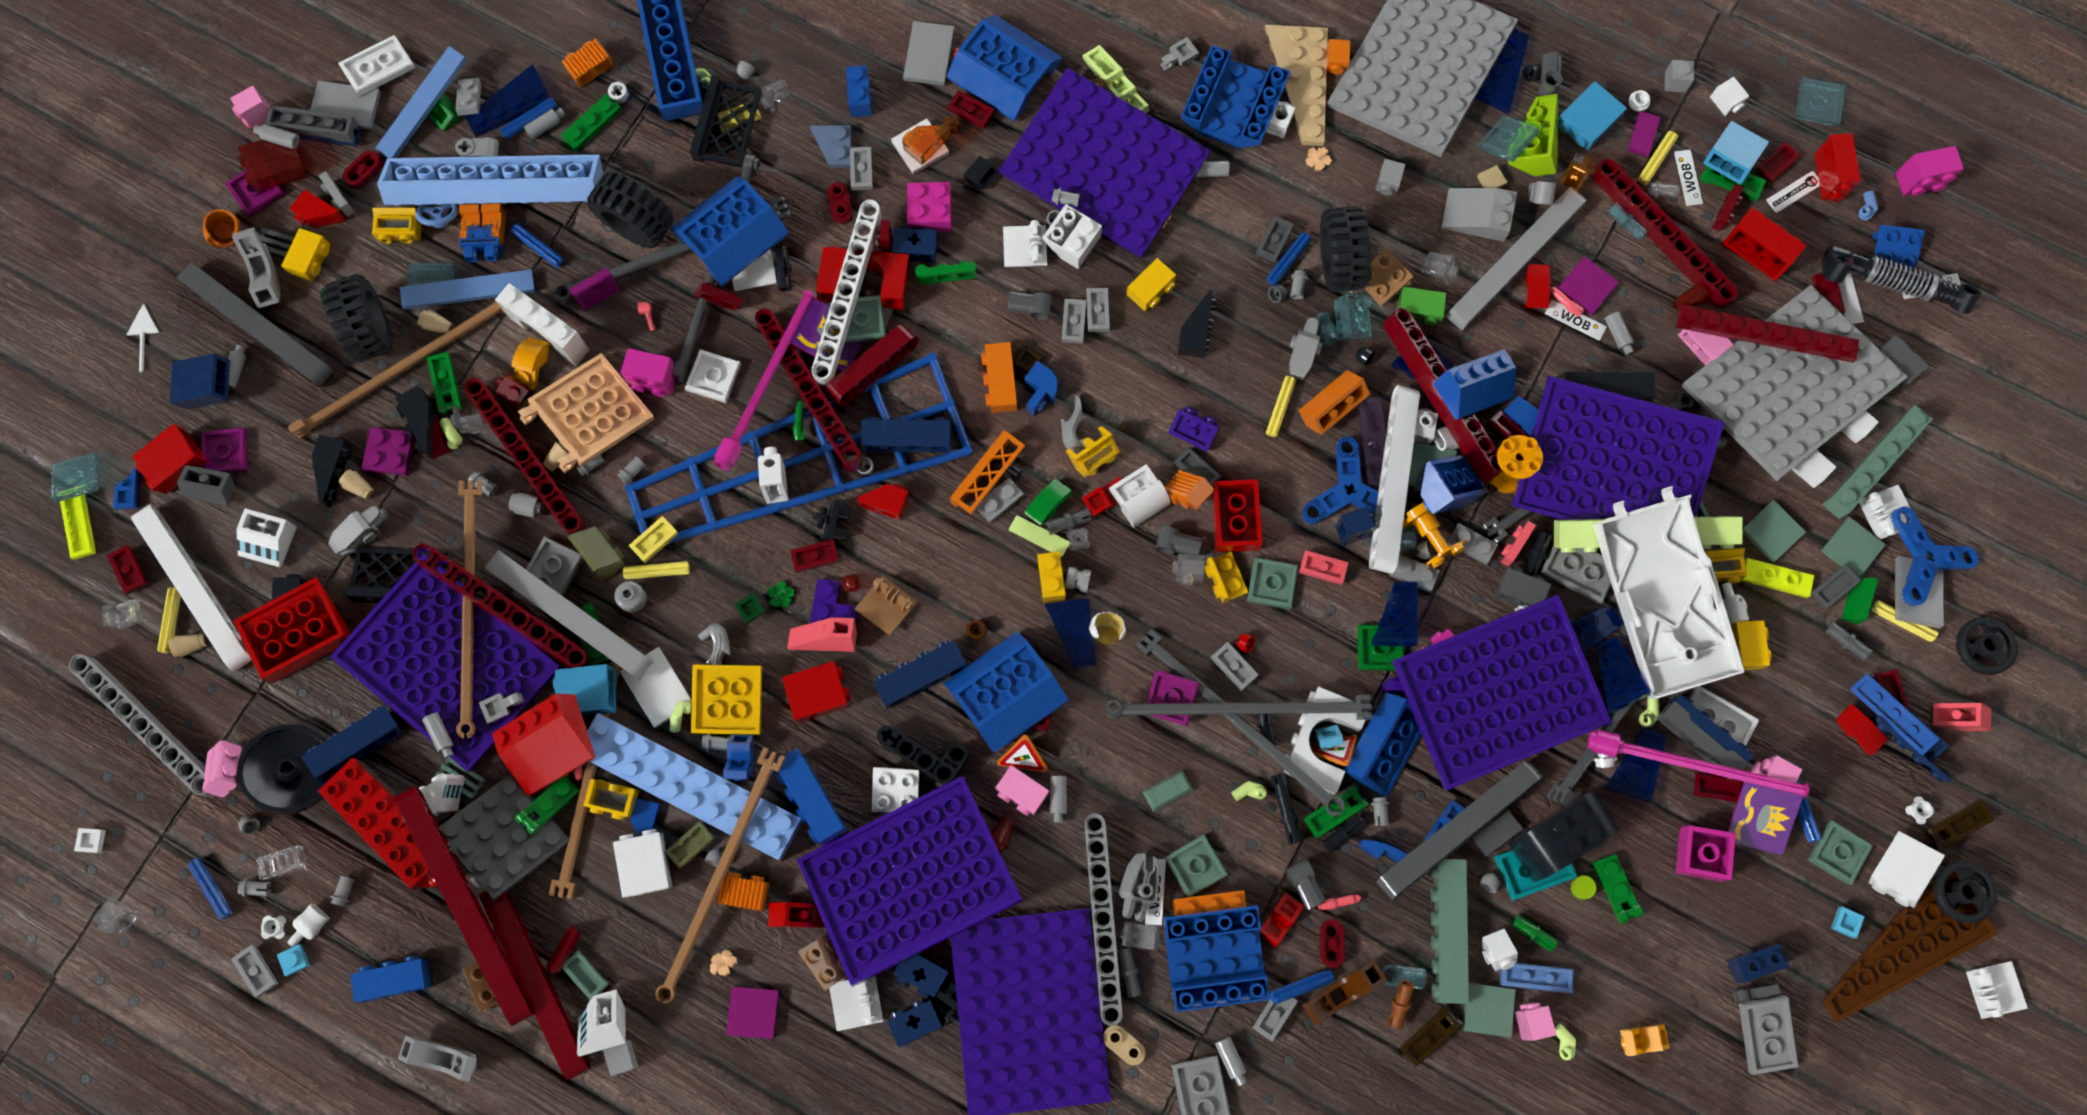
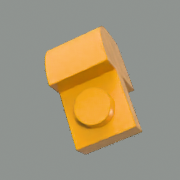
(528, 359)
(1644, 1039)

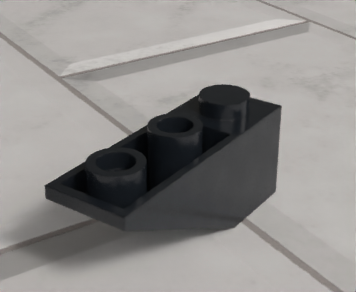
(1194, 331)
(420, 416)
(329, 464)

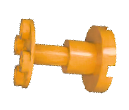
(1519, 459)
(1429, 526)

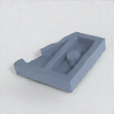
(834, 144)

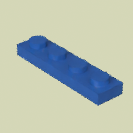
(1895, 714)

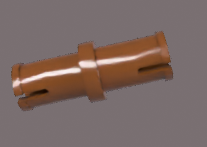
(1401, 1004)

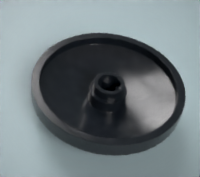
(275, 773)

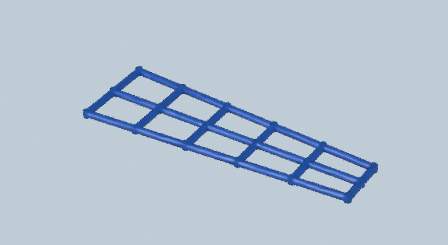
(826, 449)

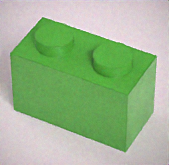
(1423, 305)

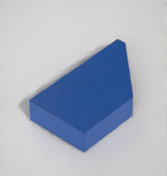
(128, 492)
(644, 815)

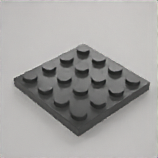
(494, 844)

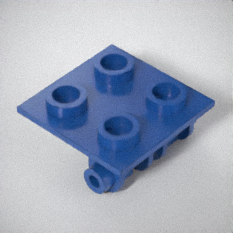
(1898, 244)

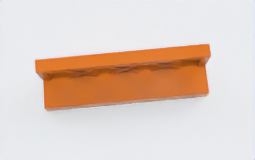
(981, 470)

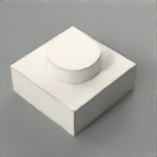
(89, 840)

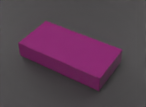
(1643, 134)

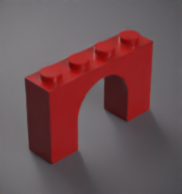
(890, 266)

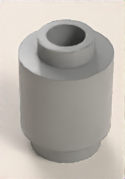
(526, 505)

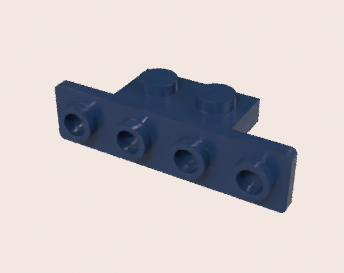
(1927, 758)

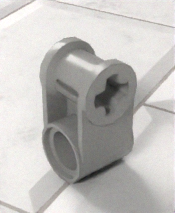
(477, 147)
(1541, 192)

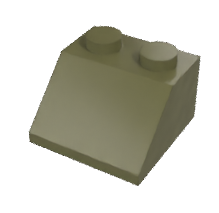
(598, 552)

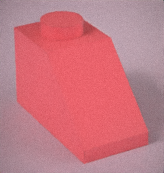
(1962, 716)

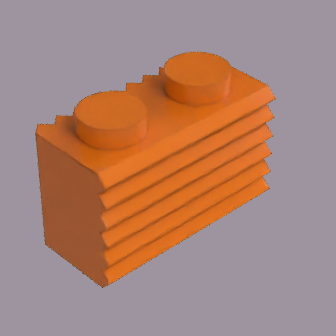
(587, 62)
(1188, 489)
(743, 892)

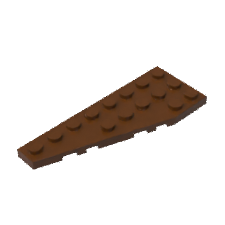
(1905, 950)

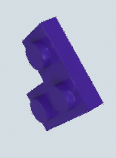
(826, 605)

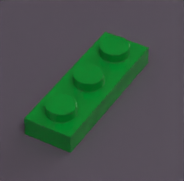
(591, 122)

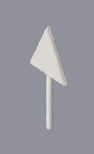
(142, 325)

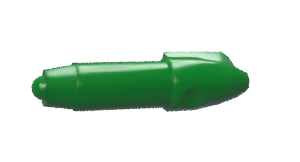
(799, 427)

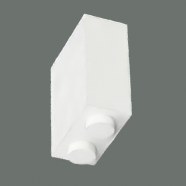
(642, 863)
(1906, 870)

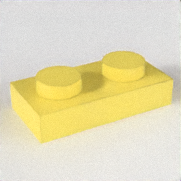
(653, 539)

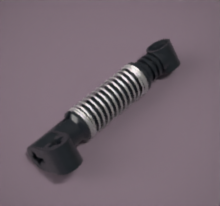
(1839, 262)

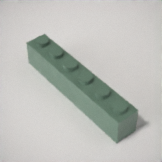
(1877, 462)
(1450, 932)

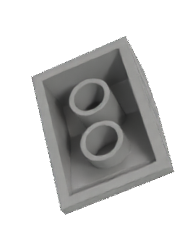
(1479, 212)

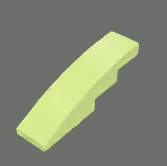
(1115, 81)

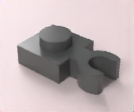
(1759, 992)

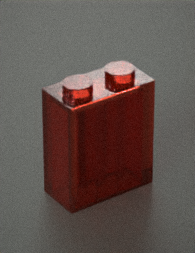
(270, 164)

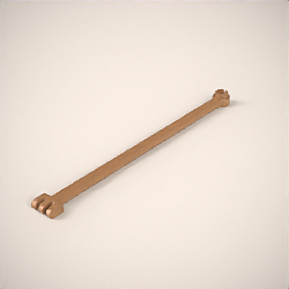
(303, 428)
(468, 607)
(576, 828)
(720, 872)

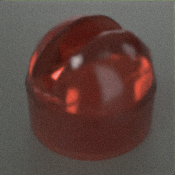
(850, 583)

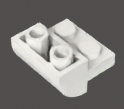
(1140, 495)

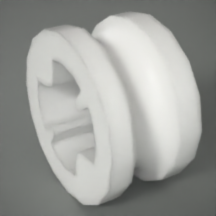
(622, 88)

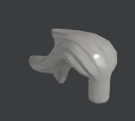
(1069, 428)
(720, 642)

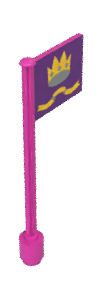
(804, 333)
(1764, 806)

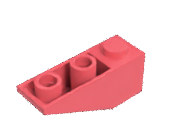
(825, 635)

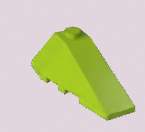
(1542, 153)

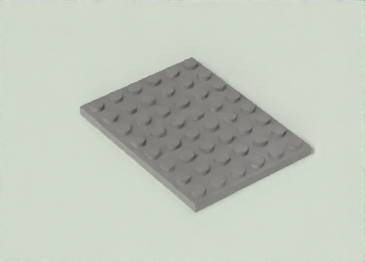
(1422, 68)
(1789, 401)

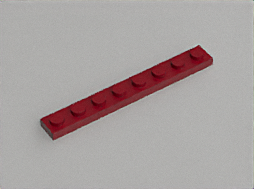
(1767, 333)

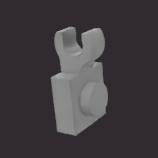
(1180, 52)
(498, 706)

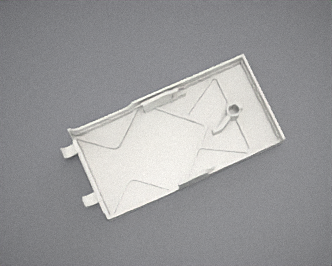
(1668, 596)

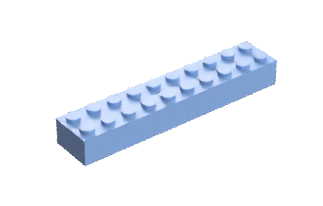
(489, 179)
(689, 786)

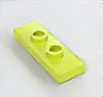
(78, 527)
(1778, 578)

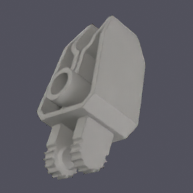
(1305, 348)
(357, 530)
(1139, 886)

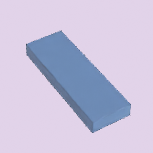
(1538, 978)

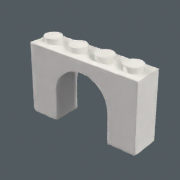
(531, 314)
(1818, 467)
(1322, 773)

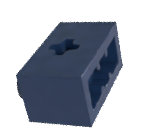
(926, 245)
(1355, 526)
(1758, 963)
(935, 975)
(906, 1034)

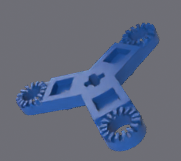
(1336, 498)
(1920, 545)

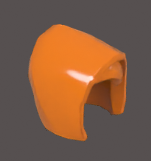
(219, 228)

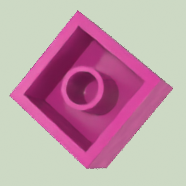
(1929, 171)
(929, 206)
(649, 372)
(1705, 853)

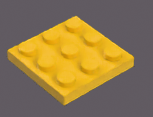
(726, 699)

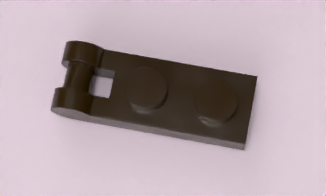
(1959, 824)
(1430, 1036)

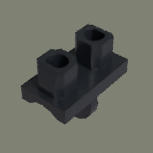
(835, 512)
(948, 996)

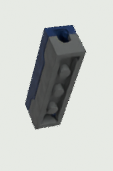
(316, 125)
(1703, 734)

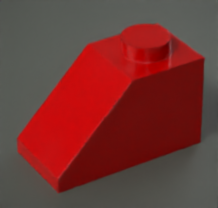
(314, 211)
(886, 500)
(794, 915)

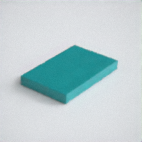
(1519, 882)

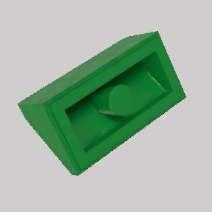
(444, 113)
(1860, 601)

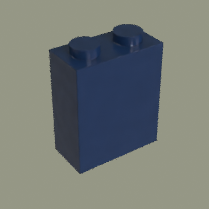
(199, 381)

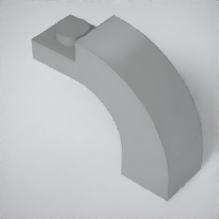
(262, 272)
(439, 1057)

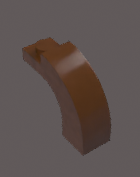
(1344, 992)

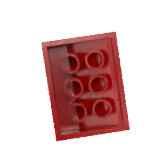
(292, 631)
(545, 743)

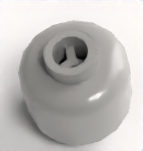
(630, 603)

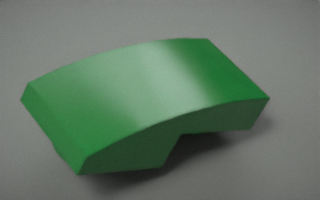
(1047, 501)

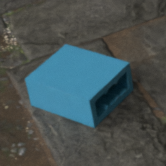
(1591, 115)
(1735, 152)
(592, 686)

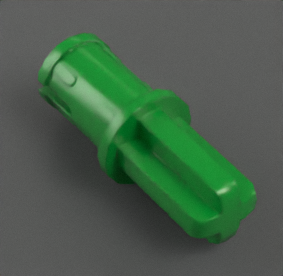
(1534, 933)

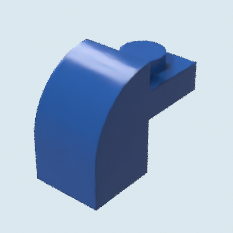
(1044, 384)
(739, 757)

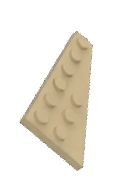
(1305, 55)

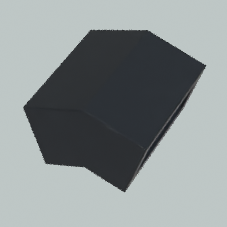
(980, 173)

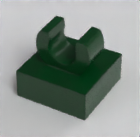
(750, 608)

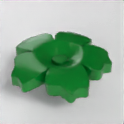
(780, 595)

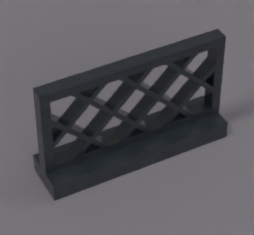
(707, 123)
(368, 592)

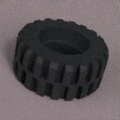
(630, 209)
(1345, 248)
(357, 318)

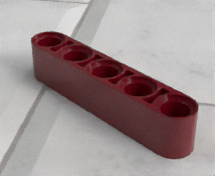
(872, 365)

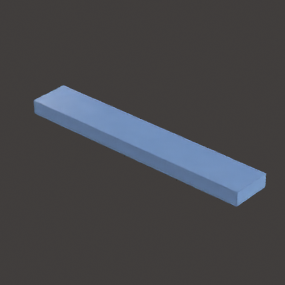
(421, 103)
(464, 289)

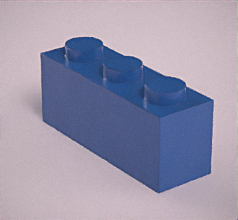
(390, 979)

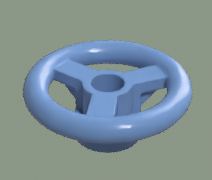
(437, 214)

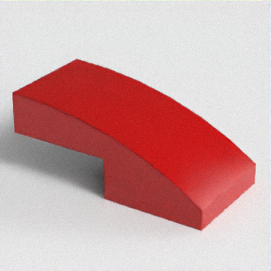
(1537, 285)
(1101, 499)
(1862, 729)
(1280, 919)

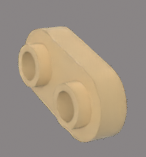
(1124, 1045)

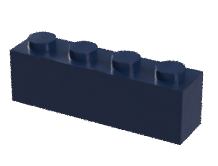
(906, 435)
(920, 674)
(356, 742)

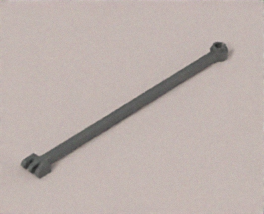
(778, 206)
(681, 369)
(1518, 514)
(1243, 708)
(1263, 743)
(1563, 793)

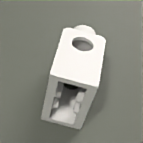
(772, 476)

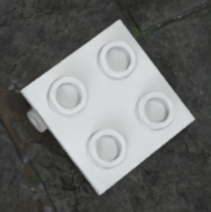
(1025, 245)
(757, 274)
(1879, 507)
(893, 788)
(1996, 990)
(856, 1004)

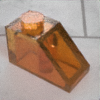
(925, 141)
(1577, 171)

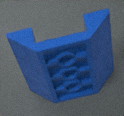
(1001, 65)
(1233, 100)
(730, 230)
(1006, 691)
(1215, 958)

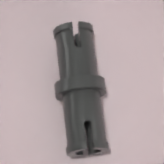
(1068, 521)
(1848, 641)
(1129, 972)

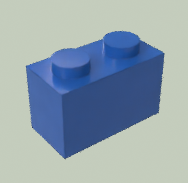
(859, 91)

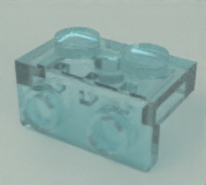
(1353, 317)

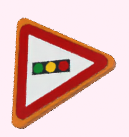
(1339, 754)
(1023, 756)

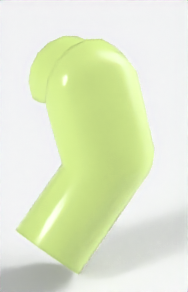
(703, 77)
(451, 433)
(676, 716)
(1649, 716)
(1249, 789)
(1567, 1042)

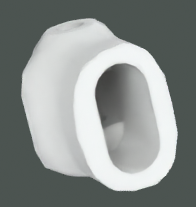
(1444, 439)
(1734, 604)
(308, 924)

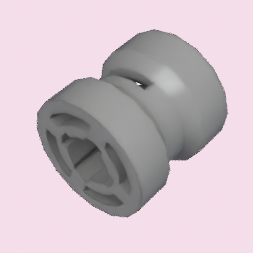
(1078, 579)

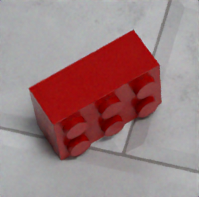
(1764, 244)
(1236, 516)

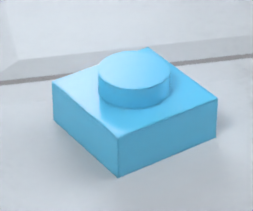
(1329, 736)
(1847, 922)
(293, 960)

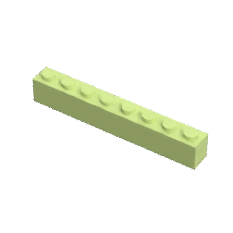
(1711, 530)

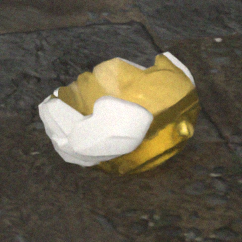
(1107, 628)

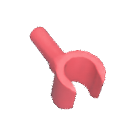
(646, 308)

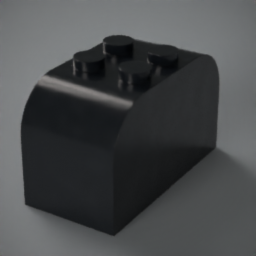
(1564, 836)

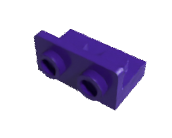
(1194, 428)

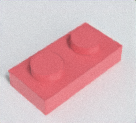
(1521, 535)
(1323, 567)

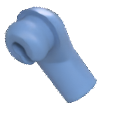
(1870, 206)

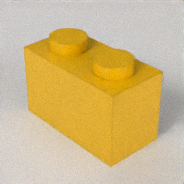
(306, 255)
(1151, 285)
(1051, 577)
(1752, 644)

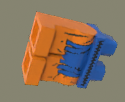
(482, 231)

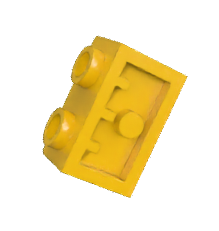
(1226, 577)

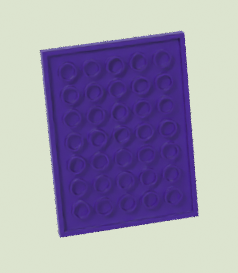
(1109, 153)
(1612, 451)
(412, 660)
(1501, 692)
(908, 881)
(1030, 1013)

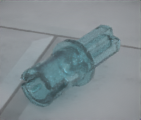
(1626, 221)

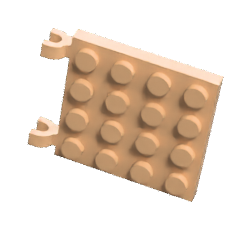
(588, 411)

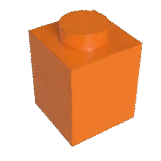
(1338, 56)

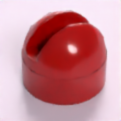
(1246, 642)

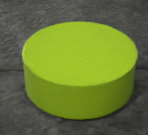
(1583, 887)

